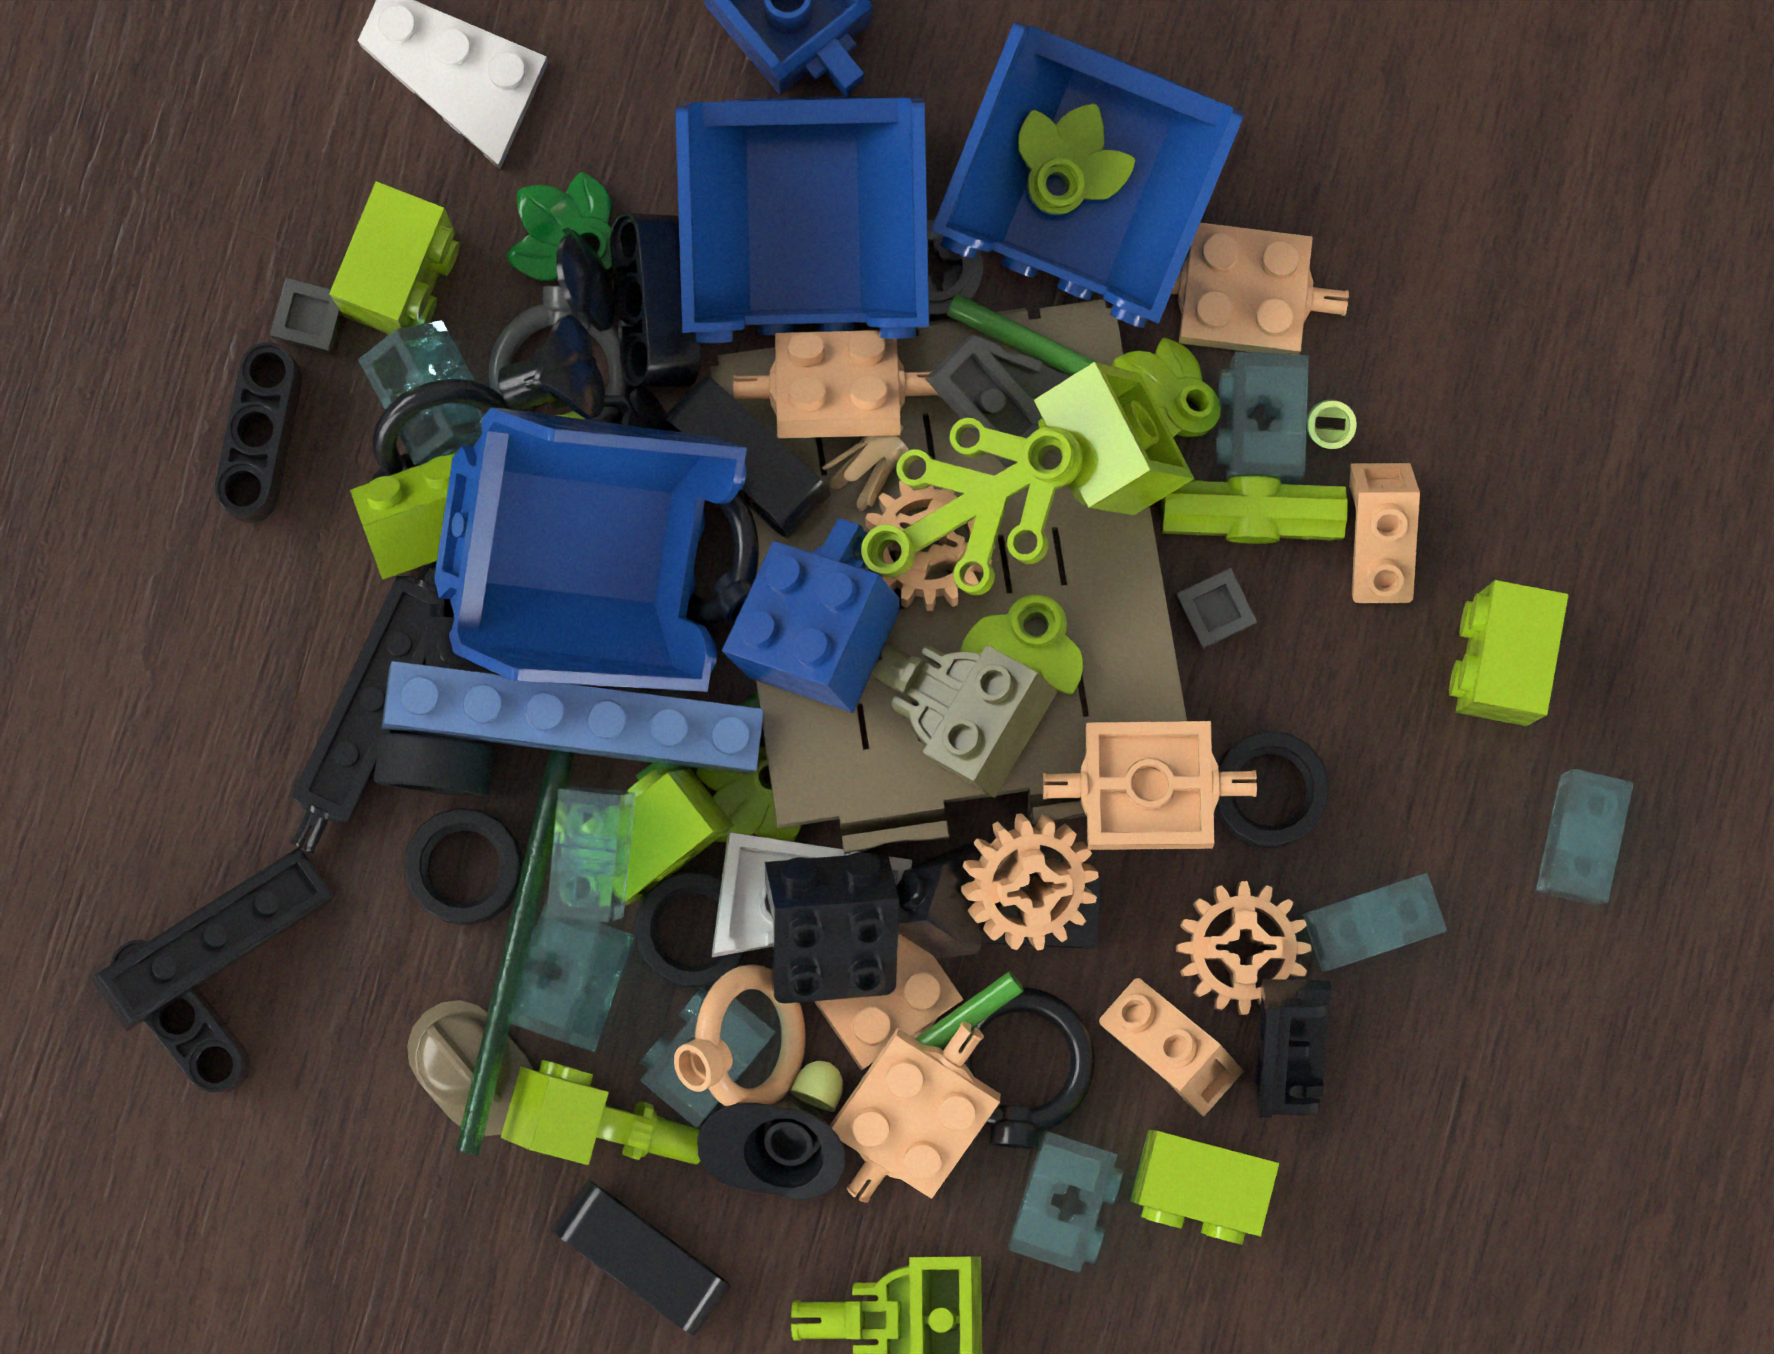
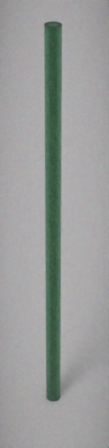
(513, 956)

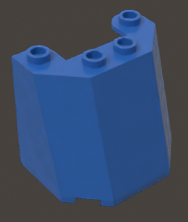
(802, 215)
(1111, 246)
(580, 550)

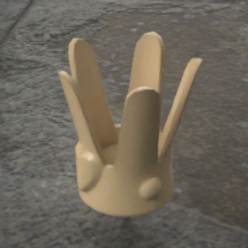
(870, 451)

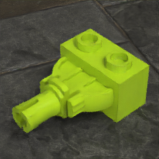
(564, 1115)
(918, 1310)

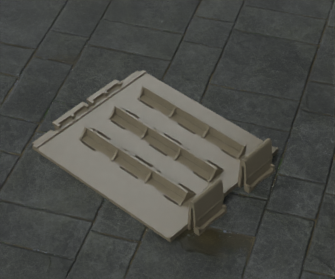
(1110, 605)

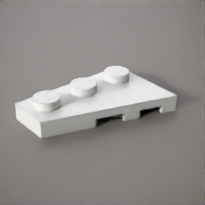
(457, 69)
(743, 908)

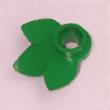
(548, 211)

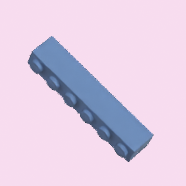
(572, 718)

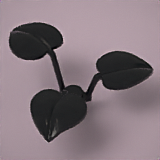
(565, 368)

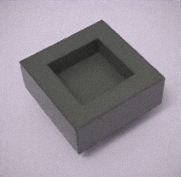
(306, 317)
(1215, 609)

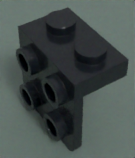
(833, 927)

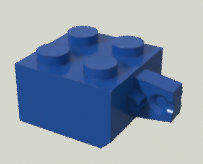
(797, 37)
(815, 620)

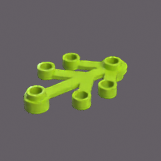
(982, 500)

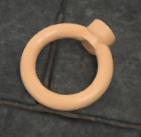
(707, 1058)

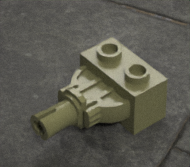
(970, 711)

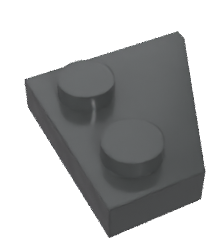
(994, 386)

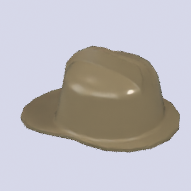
(444, 1057)

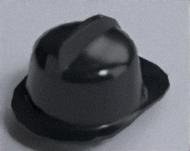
(772, 1149)

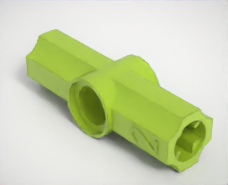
(1255, 510)

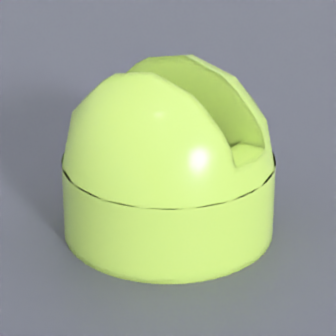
(1327, 436)
(819, 1085)

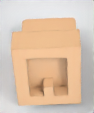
(1384, 532)
(1171, 1045)

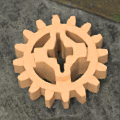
(926, 564)
(1051, 896)
(1244, 919)

